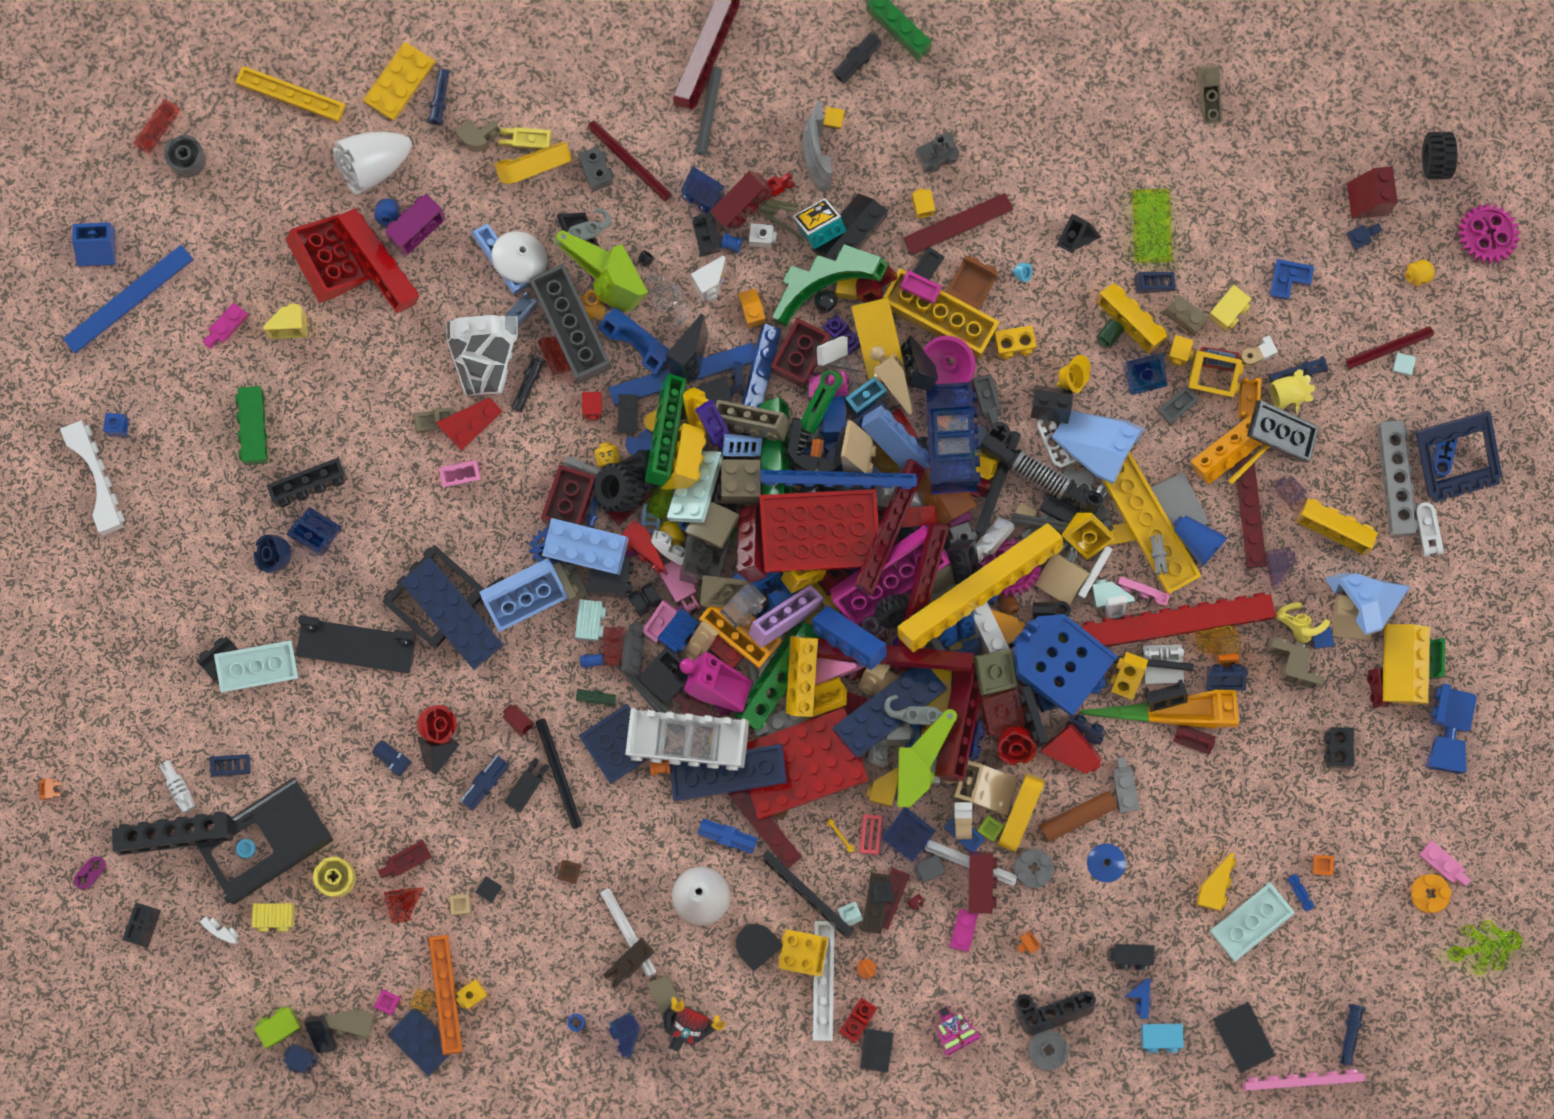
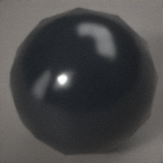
(825, 301)

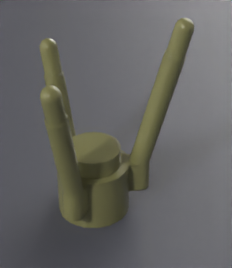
(771, 208)

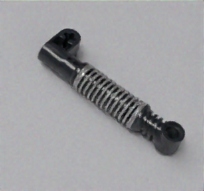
(1018, 461)

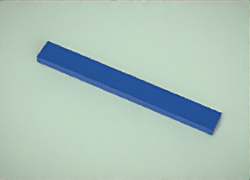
(128, 299)
(710, 366)

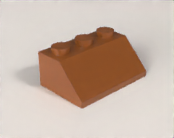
(947, 505)

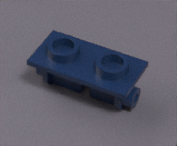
(1093, 730)

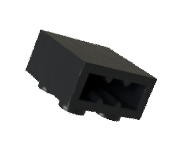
(611, 584)
(1131, 955)

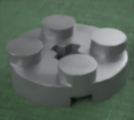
(1040, 877)
(1057, 1043)

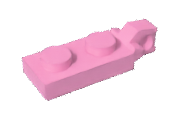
(1143, 591)
(1444, 863)

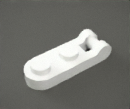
(1428, 529)

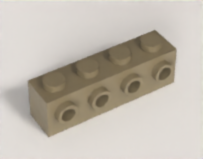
(754, 420)

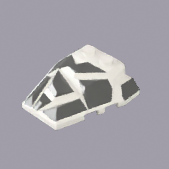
(482, 351)

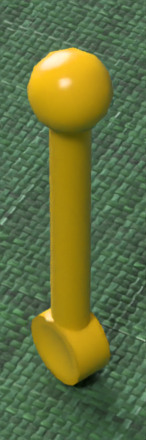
(850, 848)

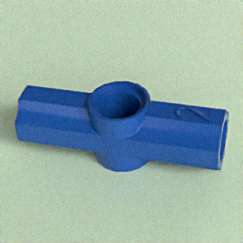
(727, 836)

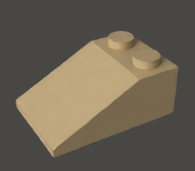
(857, 450)

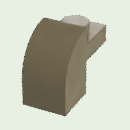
(475, 139)

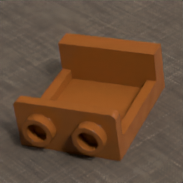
(972, 282)

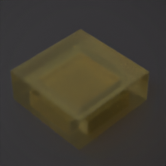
(422, 1000)

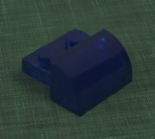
(314, 531)

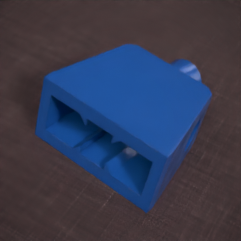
(1448, 753)

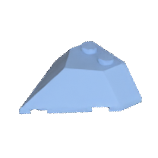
(1372, 597)

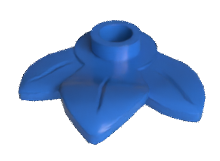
(642, 442)

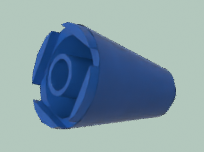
(1198, 538)

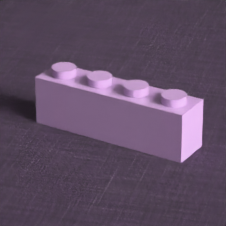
(785, 616)

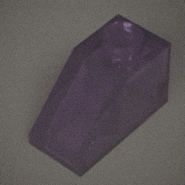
(1279, 565)

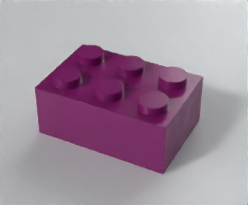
(415, 224)

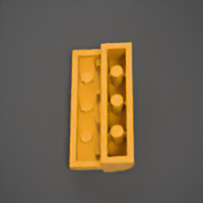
(739, 637)

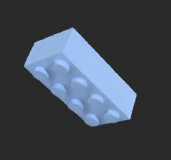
(585, 546)
(523, 594)

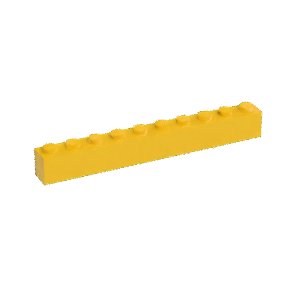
(980, 587)

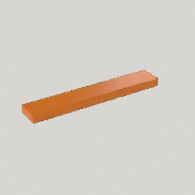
(445, 995)

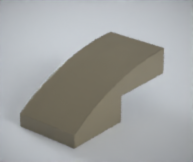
(426, 420)

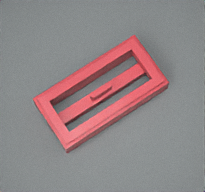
(869, 850)

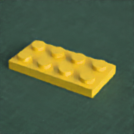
(399, 81)

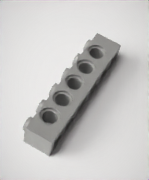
(1396, 526)

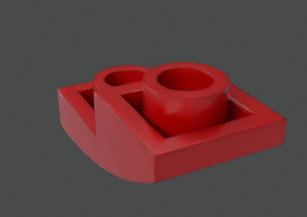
(858, 1020)

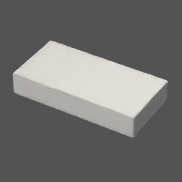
(832, 350)
(1116, 607)

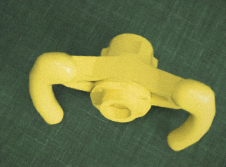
(1301, 623)

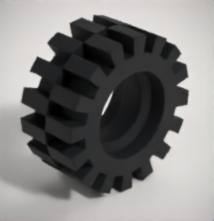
(892, 610)

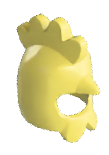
(1291, 390)

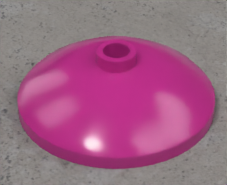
(947, 347)

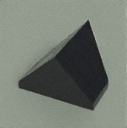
(1077, 234)
(436, 754)

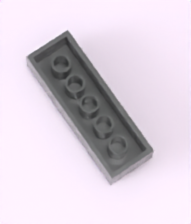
(570, 323)

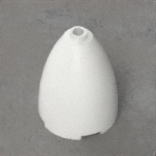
(370, 157)
(707, 907)

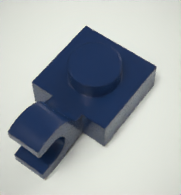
(1360, 236)
(737, 374)

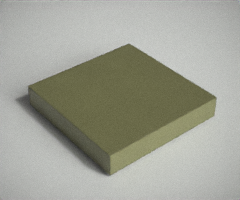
(995, 671)

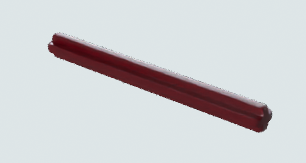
(629, 160)

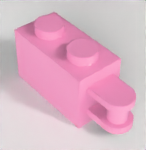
(679, 589)

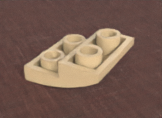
(1062, 578)

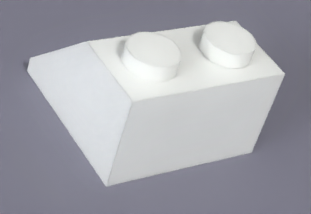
(709, 279)

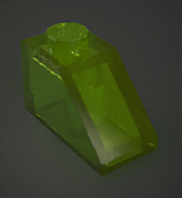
(660, 502)

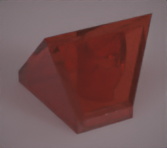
(402, 903)

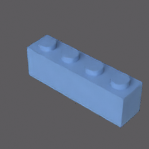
(893, 438)

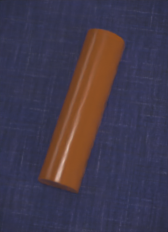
(1078, 816)

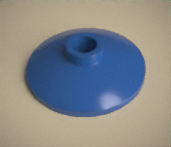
(1096, 865)

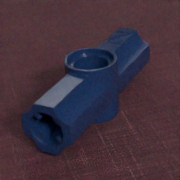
(484, 782)

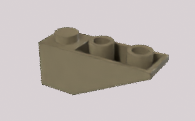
(1210, 93)
(353, 1021)

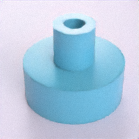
(1023, 272)

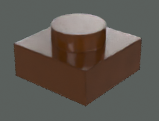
(569, 871)

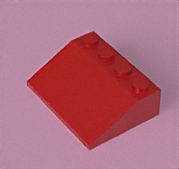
(325, 259)

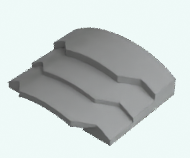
(817, 165)

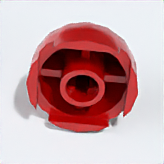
(436, 724)
(1016, 745)

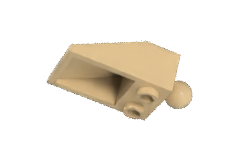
(893, 374)
(986, 788)

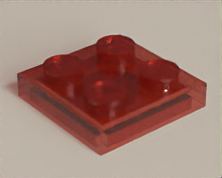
(1002, 711)

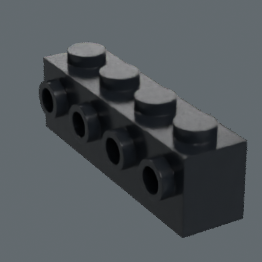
(307, 482)

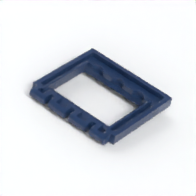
(1451, 430)

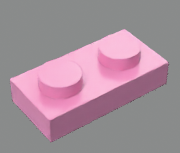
(659, 620)

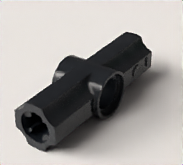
(857, 58)

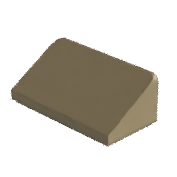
(662, 993)

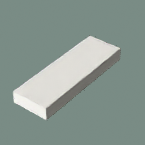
(1094, 573)

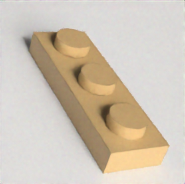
(700, 641)

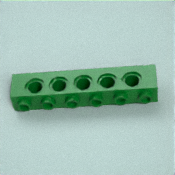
(665, 430)
(768, 680)

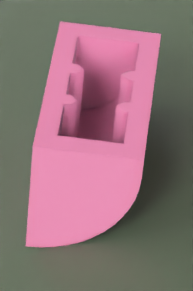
(460, 473)

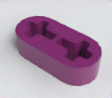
(87, 869)

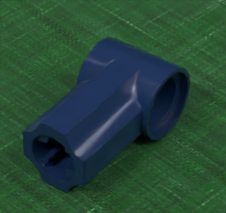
(394, 760)

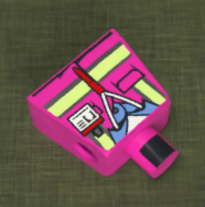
(955, 1031)

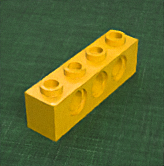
(801, 676)

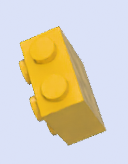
(803, 952)

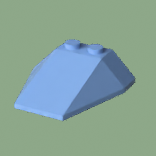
(1098, 442)

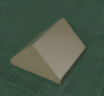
(719, 590)

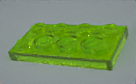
(1152, 225)

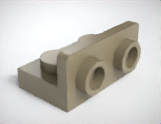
(571, 582)

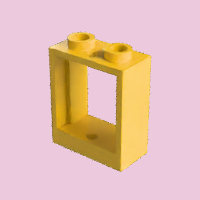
(1196, 368)

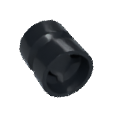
(645, 599)

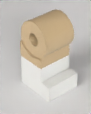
(1255, 355)
(963, 820)

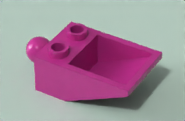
(716, 682)

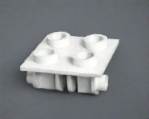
(1167, 653)

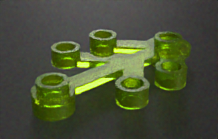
(1488, 945)

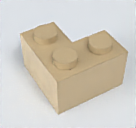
(876, 679)

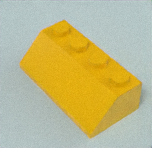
(1132, 318)
(1336, 526)
(1406, 664)

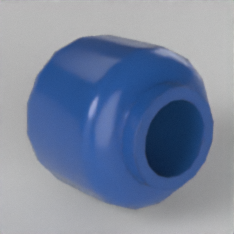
(386, 211)

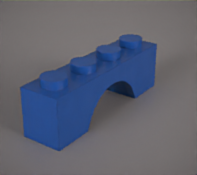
(620, 327)

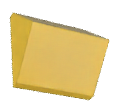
(1088, 534)

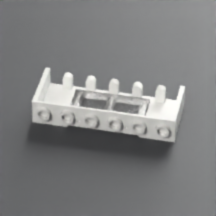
(687, 739)

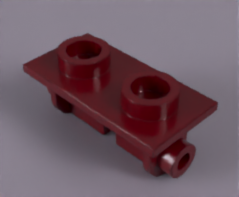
(1375, 679)
(1194, 739)

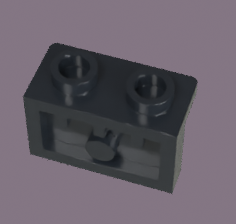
(207, 660)

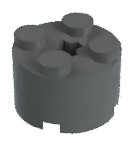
(193, 154)

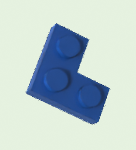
(1288, 273)

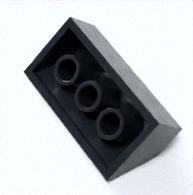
(860, 221)

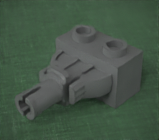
(937, 152)

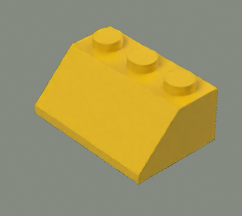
(686, 457)

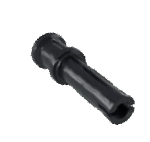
(531, 375)

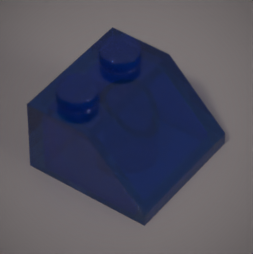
(702, 190)

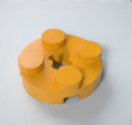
(1442, 893)

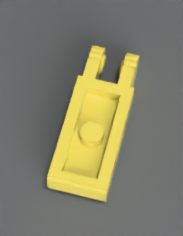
(526, 138)

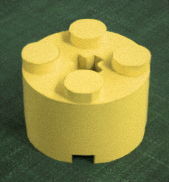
(326, 870)

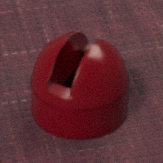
(914, 901)

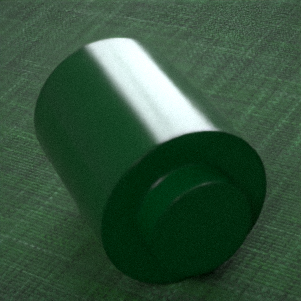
(1109, 333)

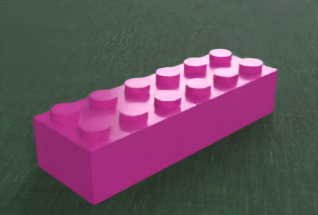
(896, 577)

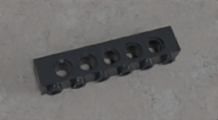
(220, 833)

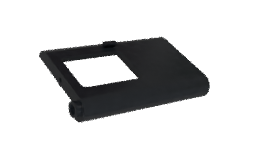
(290, 829)

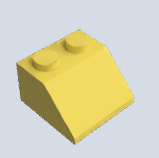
(287, 323)

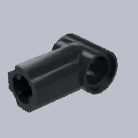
(1049, 608)

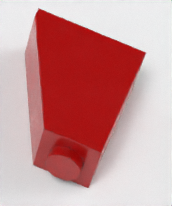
(1073, 750)

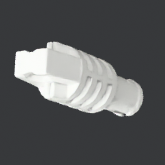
(177, 787)

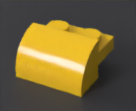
(693, 399)

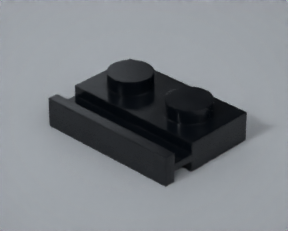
(876, 1050)

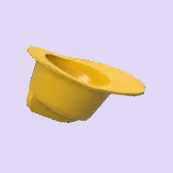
(1075, 374)

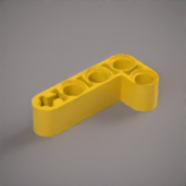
(515, 170)
(1021, 812)

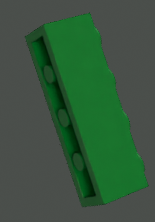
(899, 27)
(252, 425)

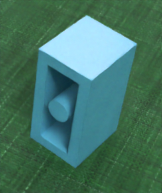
(865, 397)
(1161, 1036)

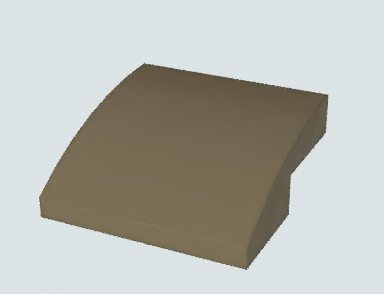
(716, 527)

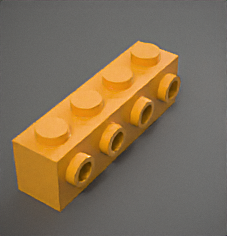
(1224, 452)

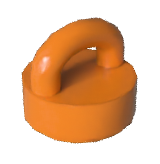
(866, 968)

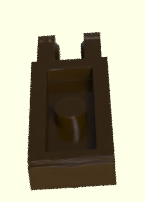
(630, 961)

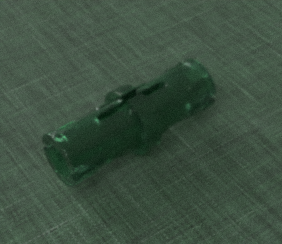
(596, 697)

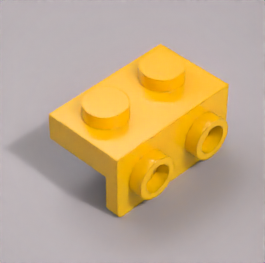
(829, 696)

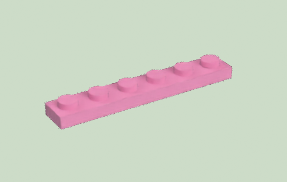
(1310, 1079)

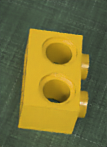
(1013, 337)
(801, 579)
(1128, 675)

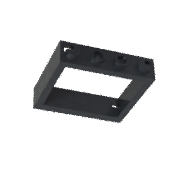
(391, 595)

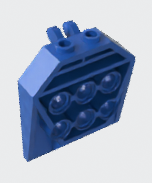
(1031, 650)

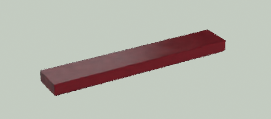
(958, 224)

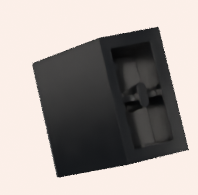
(664, 676)

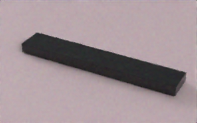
(812, 899)

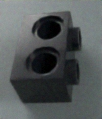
(964, 559)
(1345, 748)

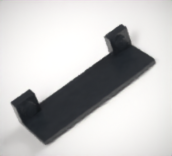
(355, 645)

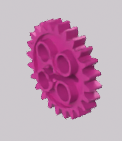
(1472, 237)
(1021, 584)

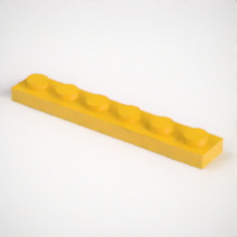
(290, 94)

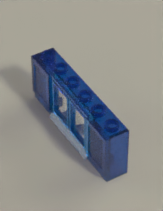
(952, 438)

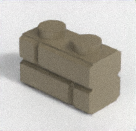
(1186, 315)

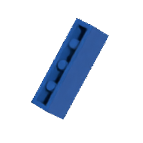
(849, 638)

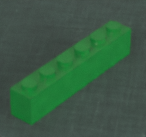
(774, 452)

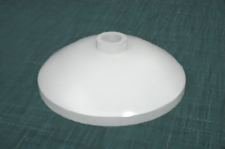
(515, 265)

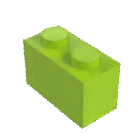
(278, 1027)

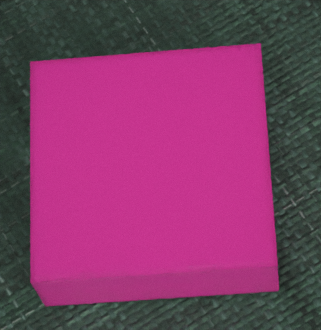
(387, 1002)

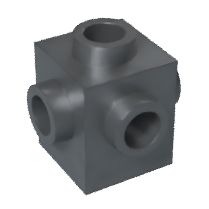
(961, 531)

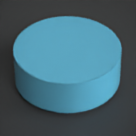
(245, 848)

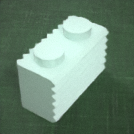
(589, 620)

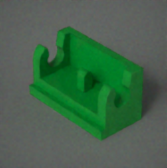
(1437, 658)

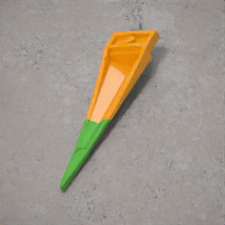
(1204, 709)

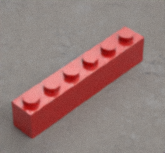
(376, 260)

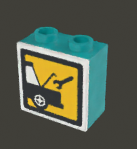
(819, 223)

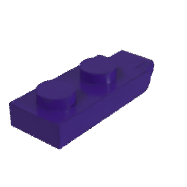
(712, 422)

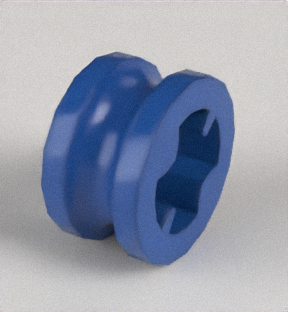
(572, 1027)

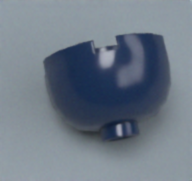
(272, 553)

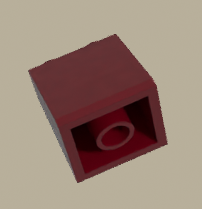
(1372, 193)

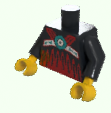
(688, 1025)

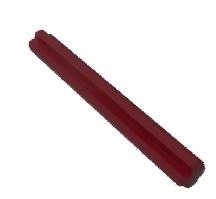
(1389, 347)

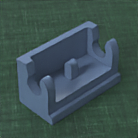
(523, 308)

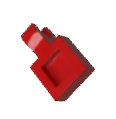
(781, 183)

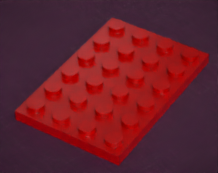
(817, 530)
(814, 763)

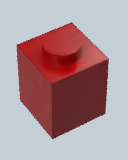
(592, 405)

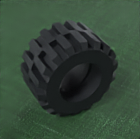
(1439, 155)
(629, 484)

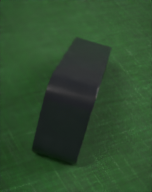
(1056, 1009)

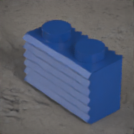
(679, 631)

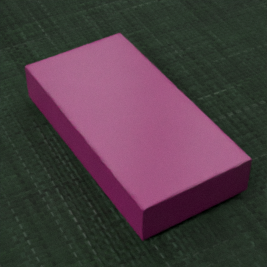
(920, 287)

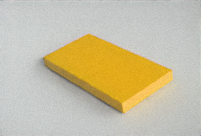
(876, 328)

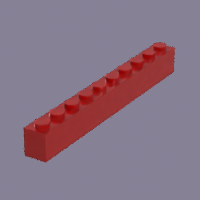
(1182, 621)

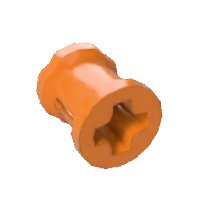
(662, 767)

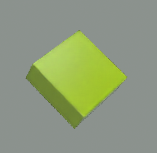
(990, 828)

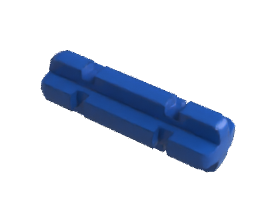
(1300, 892)

